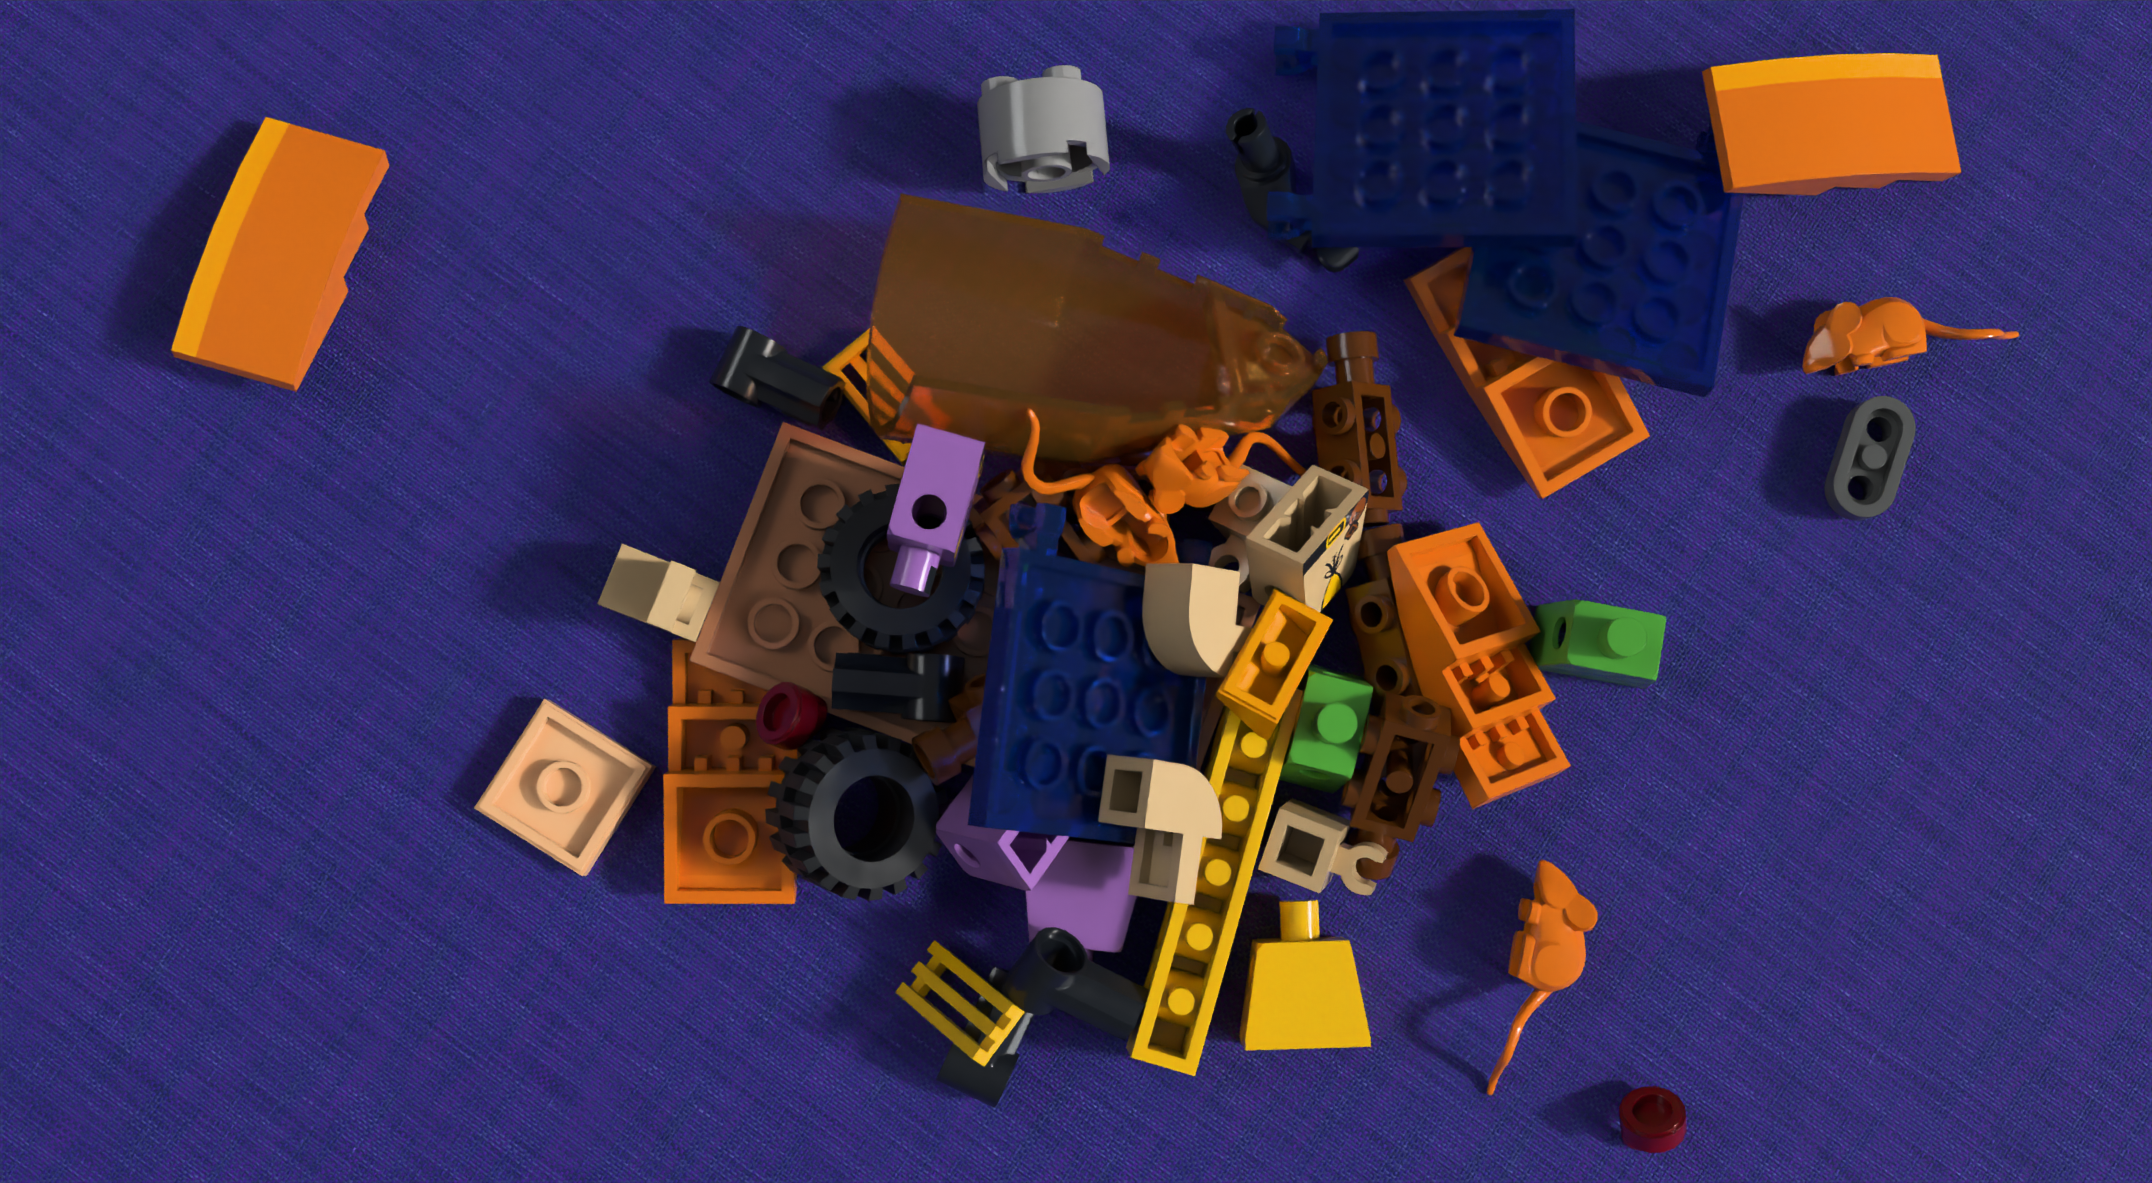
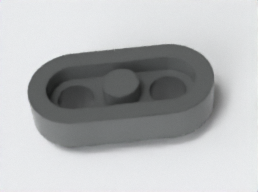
(1870, 462)

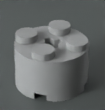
(1042, 131)

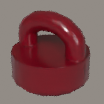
(790, 716)
(1652, 1119)

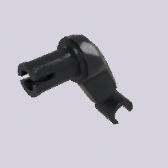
(1268, 166)

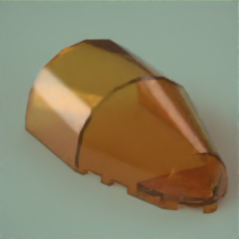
(1033, 313)

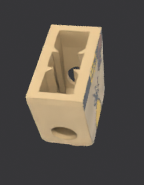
(1295, 554)

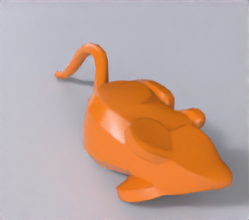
(1877, 335)
(1195, 469)
(1109, 508)
(1549, 949)

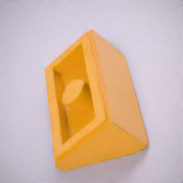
(1273, 662)

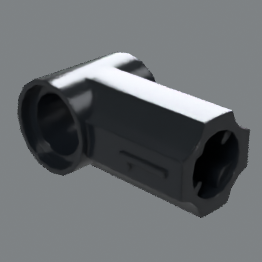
(764, 373)
(906, 686)
(1059, 975)
(969, 1076)

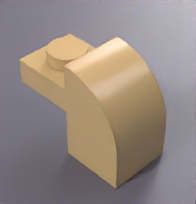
(658, 592)
(1192, 618)
(1172, 813)

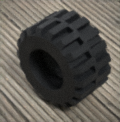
(872, 621)
(807, 806)

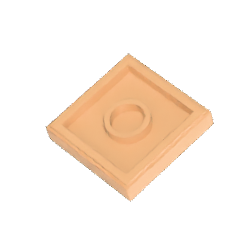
(565, 787)

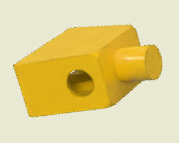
(1302, 988)

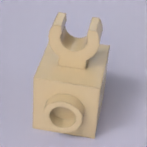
(1239, 515)
(1311, 846)

